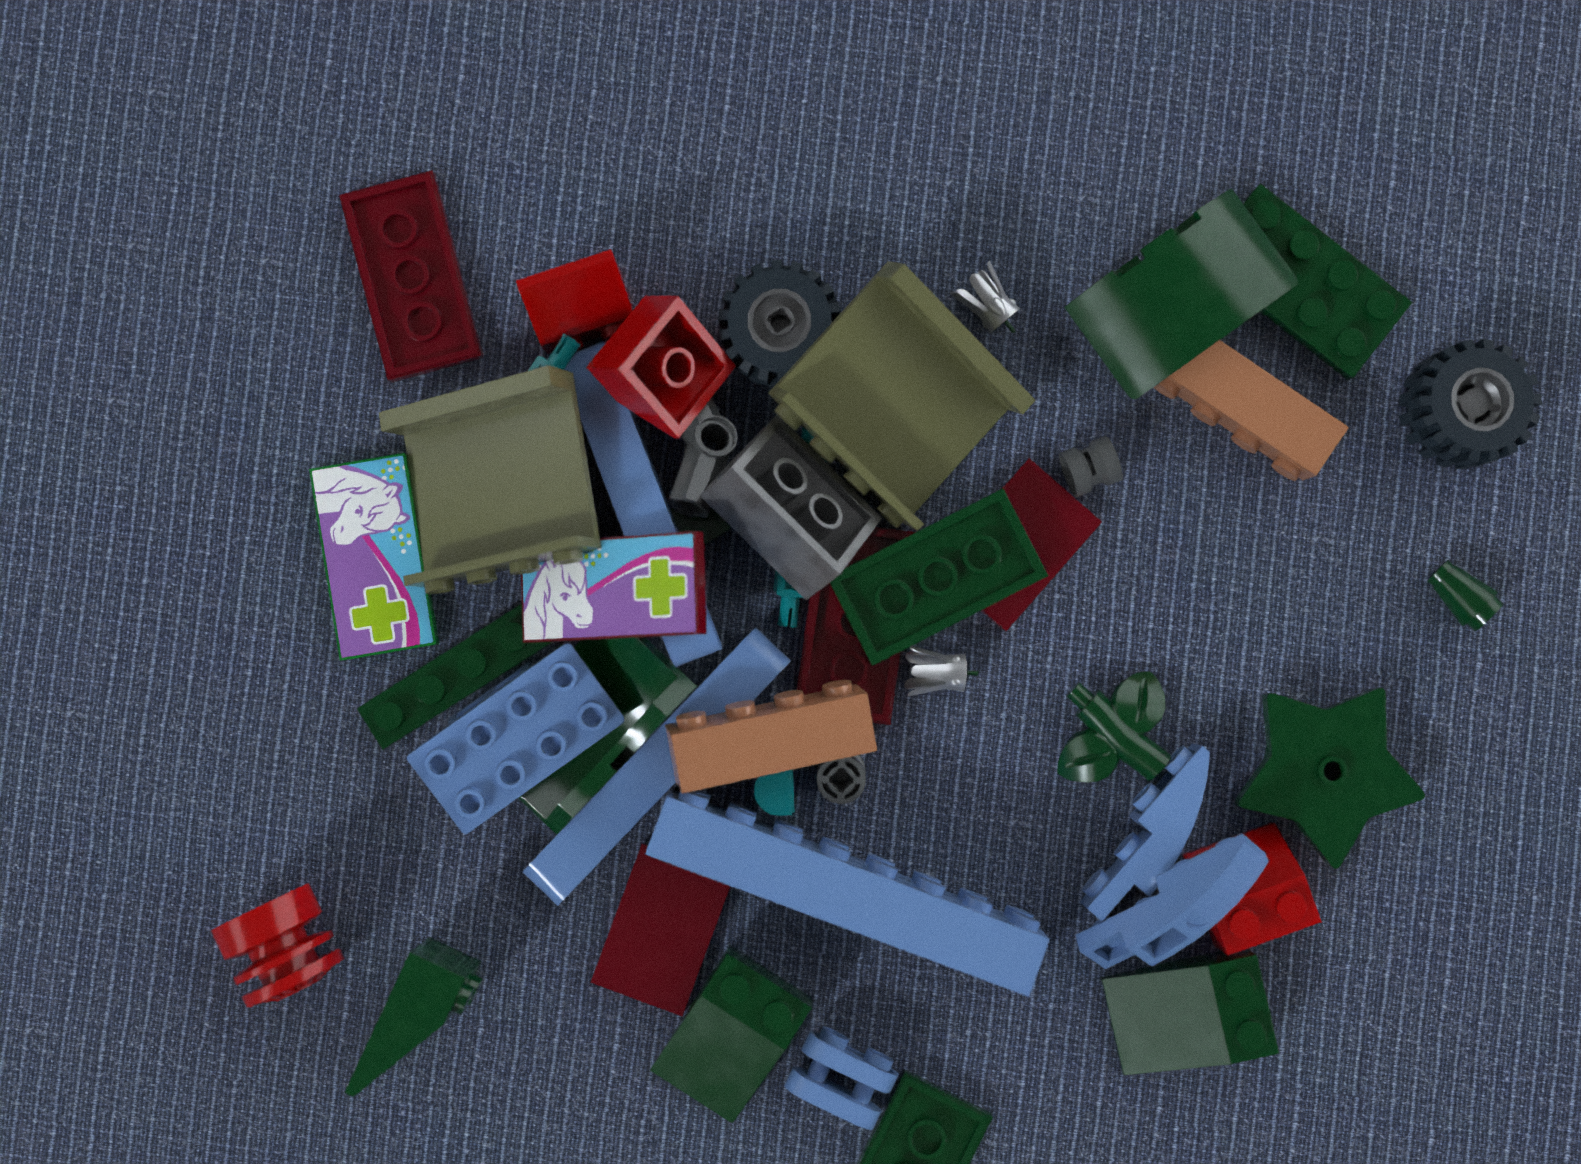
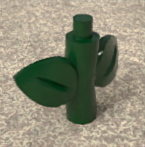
(1115, 731)

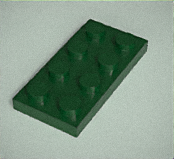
(1339, 303)
(937, 577)

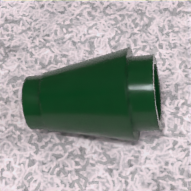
(1465, 595)

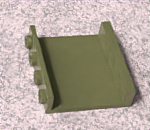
(897, 393)
(497, 478)

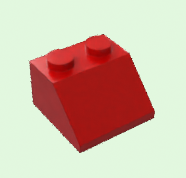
(576, 300)
(662, 364)
(1273, 905)

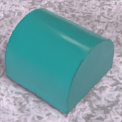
(775, 793)

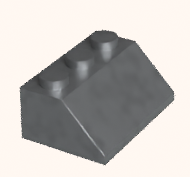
(792, 508)

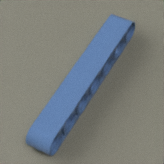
(631, 481)
(648, 772)

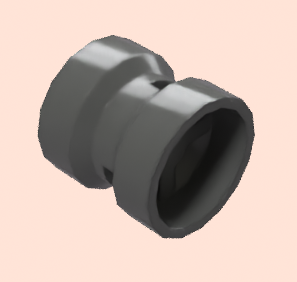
(1091, 466)
(841, 771)

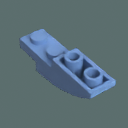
(1167, 818)
(1190, 902)

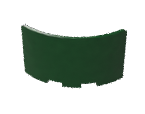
(1182, 295)
(645, 691)

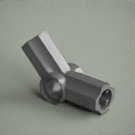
(699, 463)

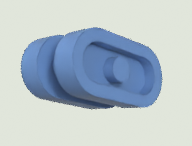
(869, 1069)

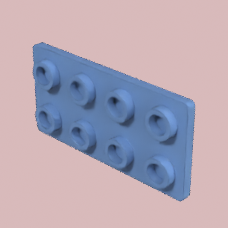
(515, 736)

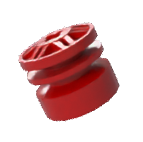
(278, 946)

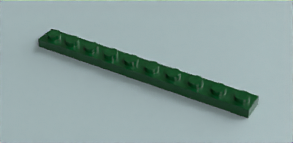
(474, 663)

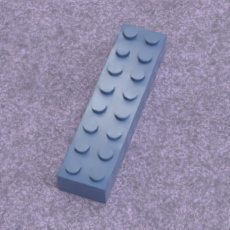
(848, 891)

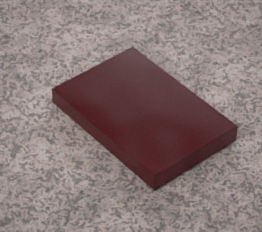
(1055, 527)
(660, 933)

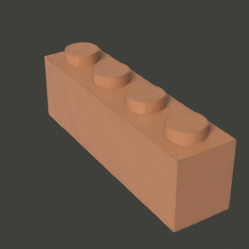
(1257, 410)
(770, 736)

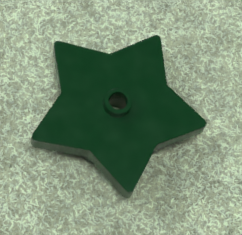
(1292, 775)

